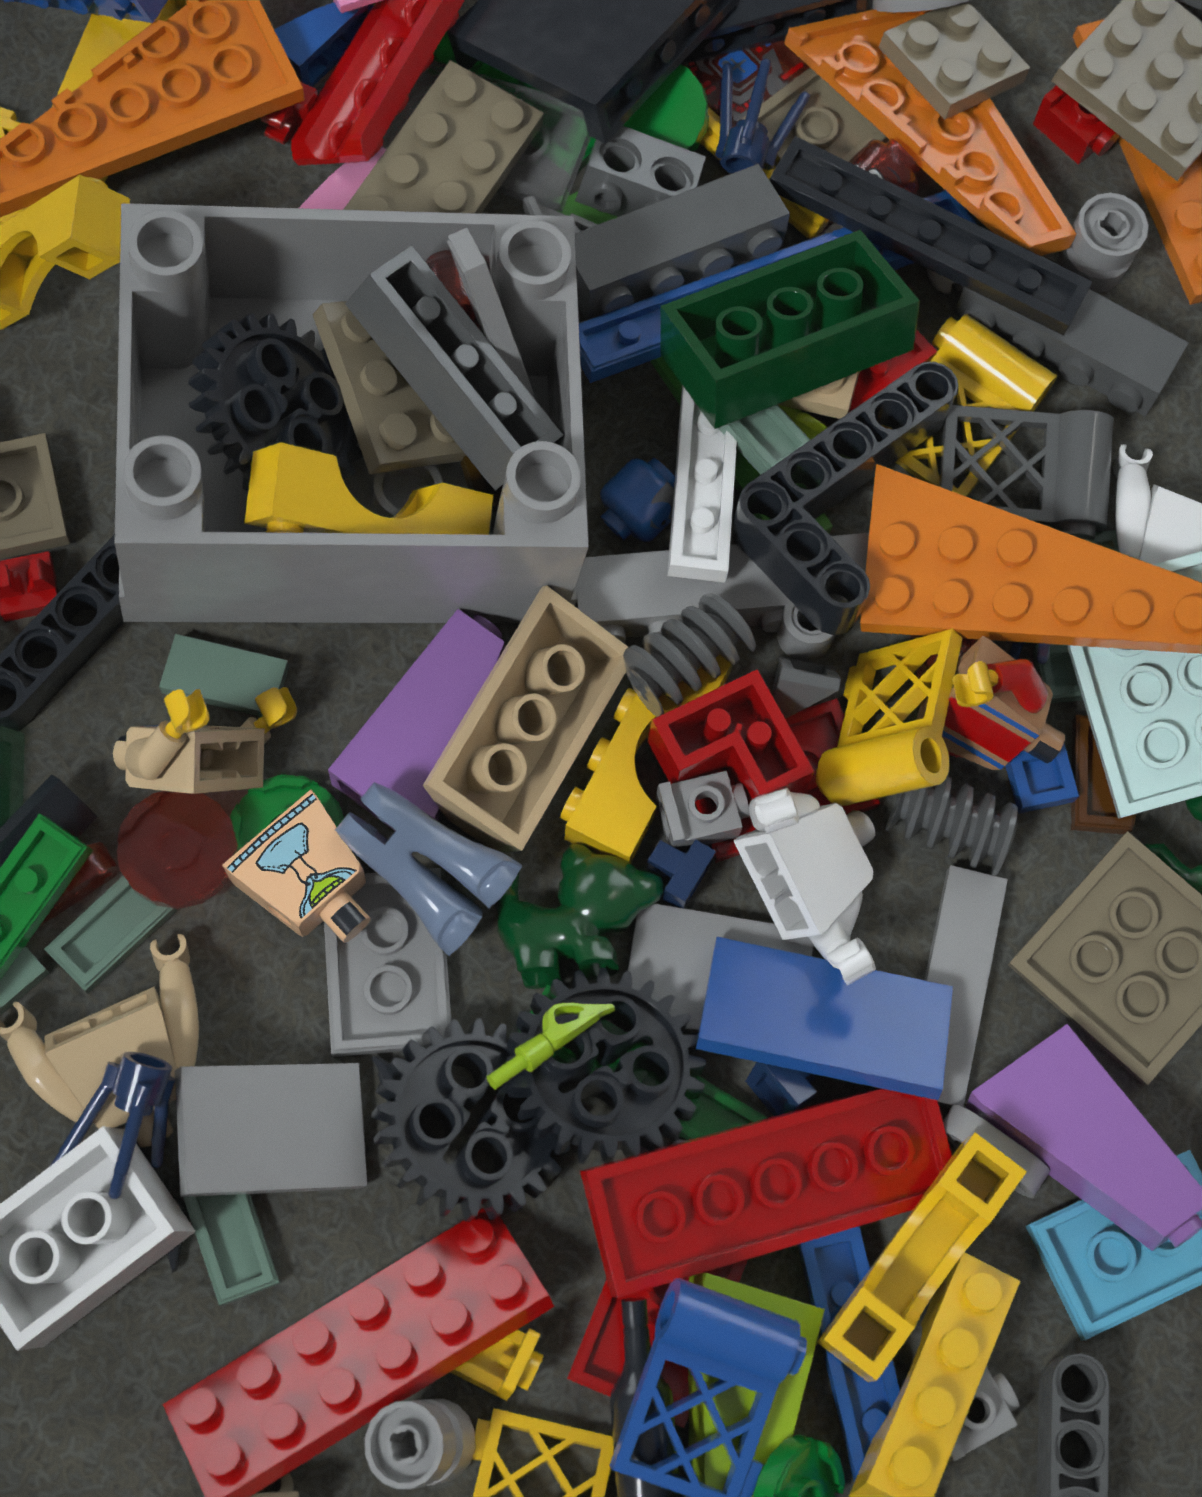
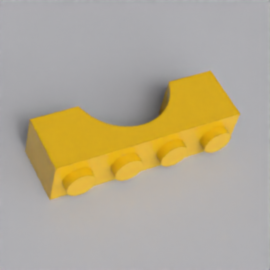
(69, 228)
(305, 493)
(614, 808)
(920, 1257)
(935, 1398)

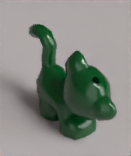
(596, 898)

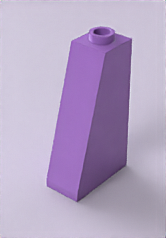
(420, 715)
(1092, 1139)

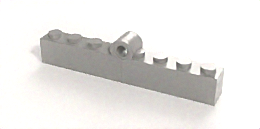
(635, 596)

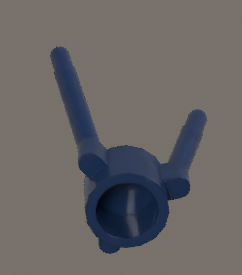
(748, 141)
(139, 1085)

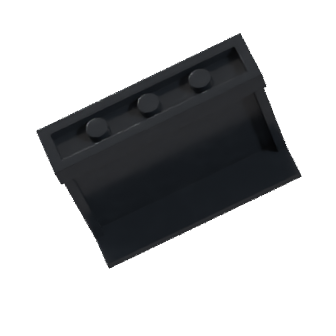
(587, 52)

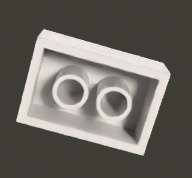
(73, 1244)

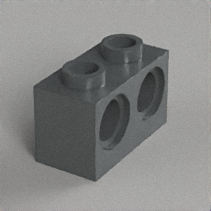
(636, 172)

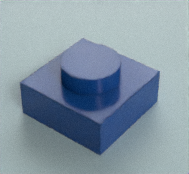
(1041, 784)

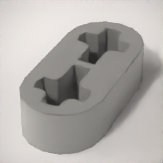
(962, 1123)

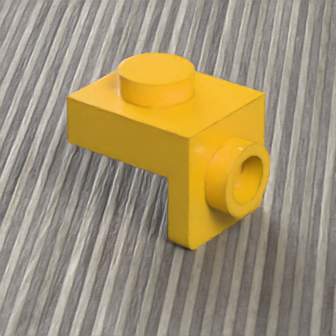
(504, 1365)

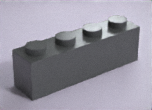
(678, 241)
(1101, 348)
(450, 364)

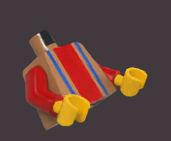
(997, 709)

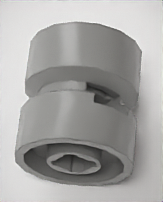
(1107, 240)
(419, 1443)

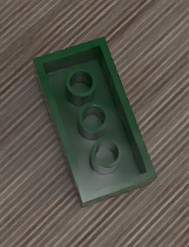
(788, 328)

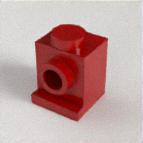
(1073, 126)

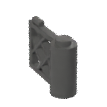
(1073, 459)

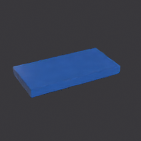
(807, 1019)

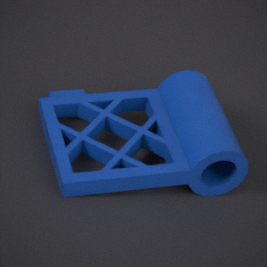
(725, 1341)

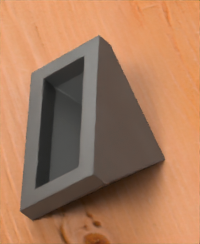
(802, 684)

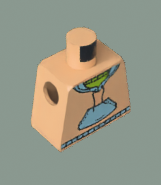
(302, 872)

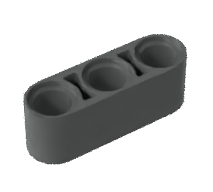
(1085, 1417)

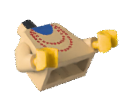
(201, 758)

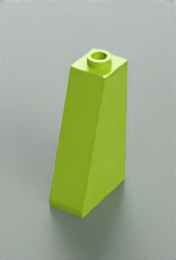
(737, 1401)

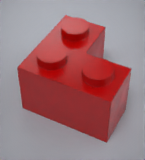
(736, 730)

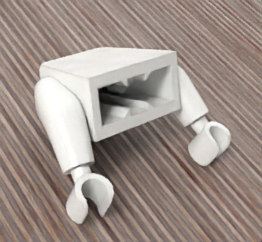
(1155, 522)
(812, 873)

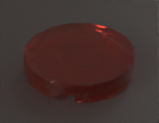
(176, 848)

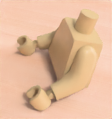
(74, 1058)

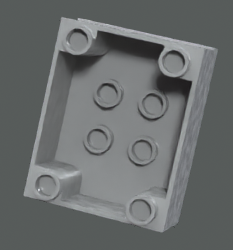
(184, 518)

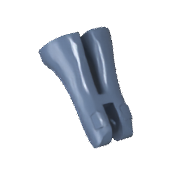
(442, 909)

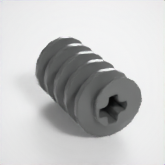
(684, 649)
(958, 821)

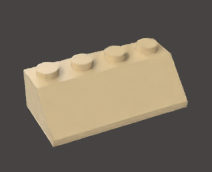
(527, 724)

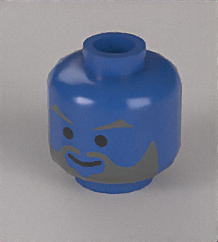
(639, 500)

